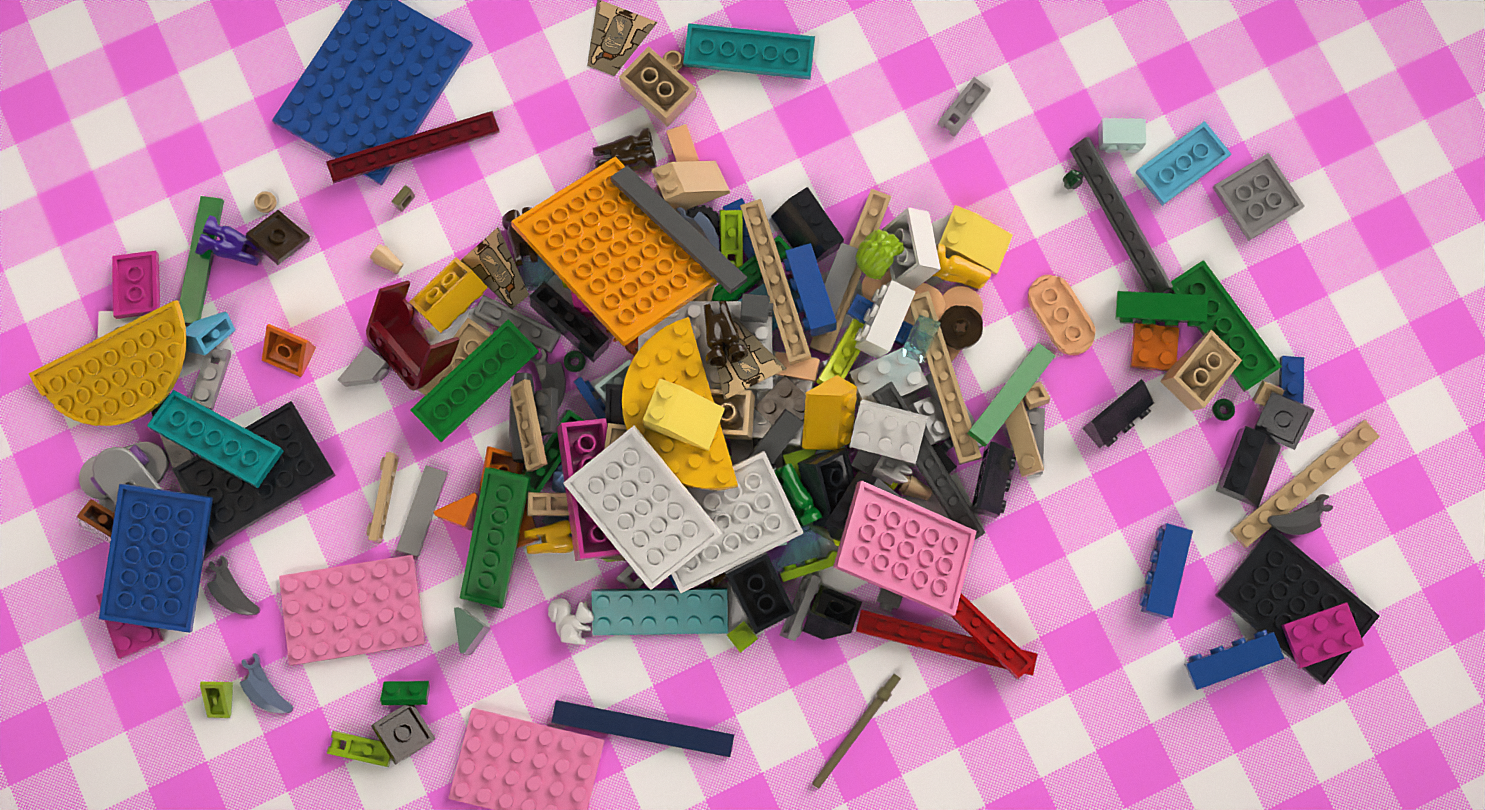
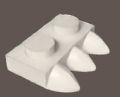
(892, 470)

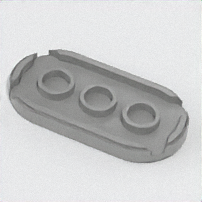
(157, 467)

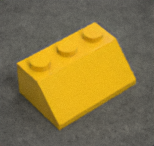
(448, 295)
(829, 415)

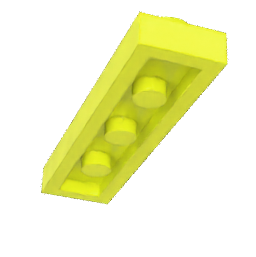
(843, 355)

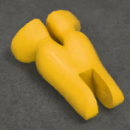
(960, 270)
(554, 538)

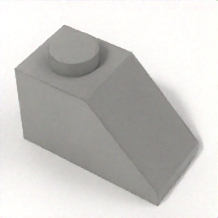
(365, 369)

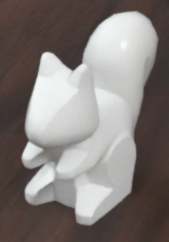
(570, 626)

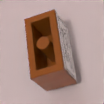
(97, 520)

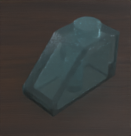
(535, 273)
(921, 339)
(801, 548)

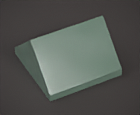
(469, 631)

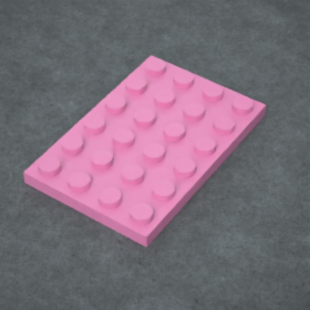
(905, 548)
(352, 610)
(524, 765)

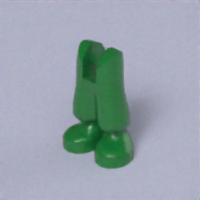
(797, 495)

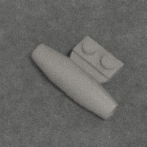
(936, 427)

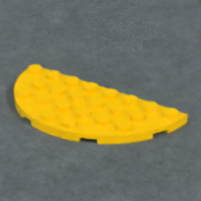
(675, 358)
(120, 372)

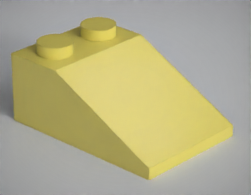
(975, 239)
(682, 415)

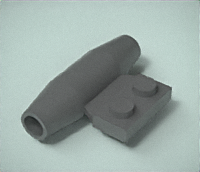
(547, 409)

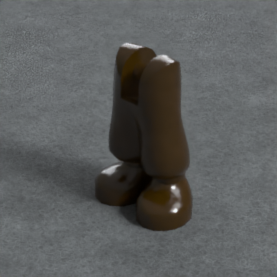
(625, 150)
(518, 244)
(720, 331)

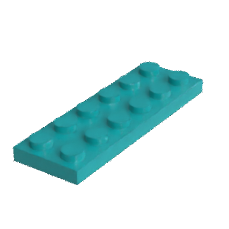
(749, 51)
(215, 438)
(660, 611)

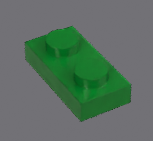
(405, 693)

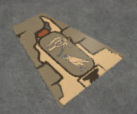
(616, 36)
(497, 269)
(751, 370)

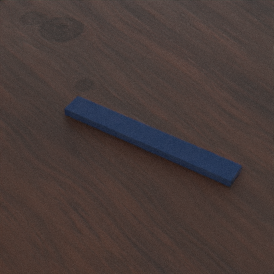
(642, 728)

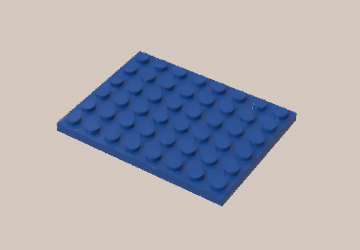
(372, 80)

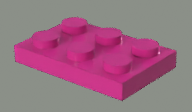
(135, 284)
(1322, 635)
(129, 637)

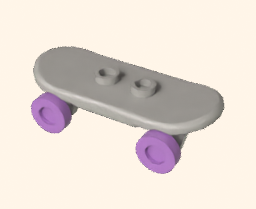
(121, 466)

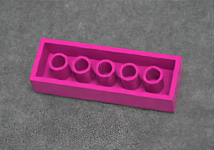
(579, 445)

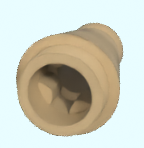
(385, 258)
(915, 488)

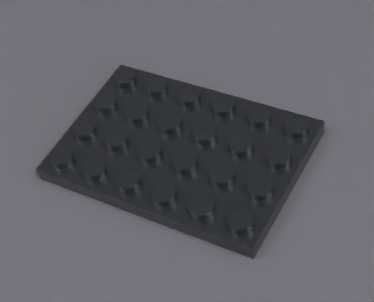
(240, 504)
(1283, 585)

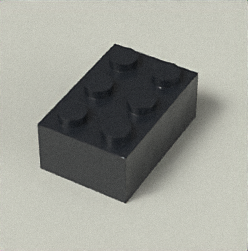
(759, 592)

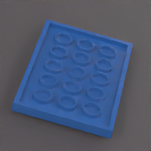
(155, 558)

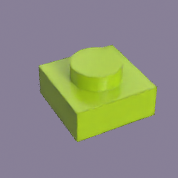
(742, 636)

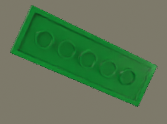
(1229, 325)
(474, 380)
(495, 537)

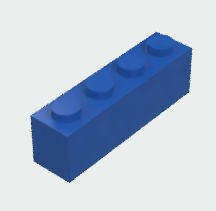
(810, 290)
(1166, 570)
(1233, 660)

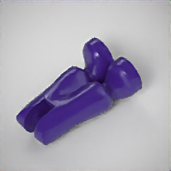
(231, 243)

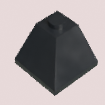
(831, 614)

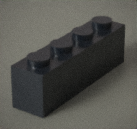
(569, 321)

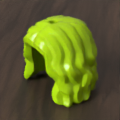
(878, 253)

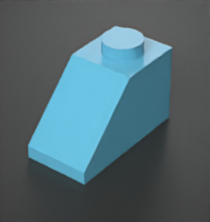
(208, 332)

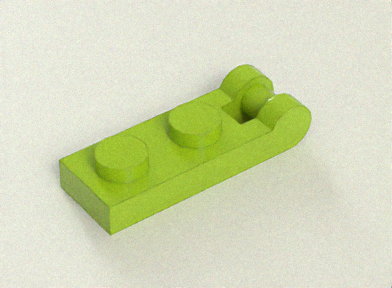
(731, 235)
(810, 566)
(359, 749)

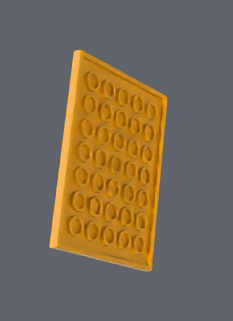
(612, 254)

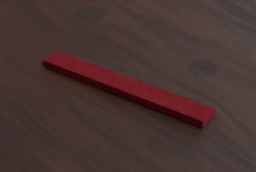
(412, 147)

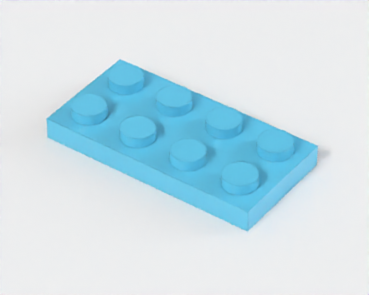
(1183, 163)

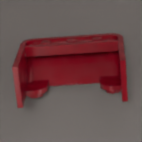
(401, 343)

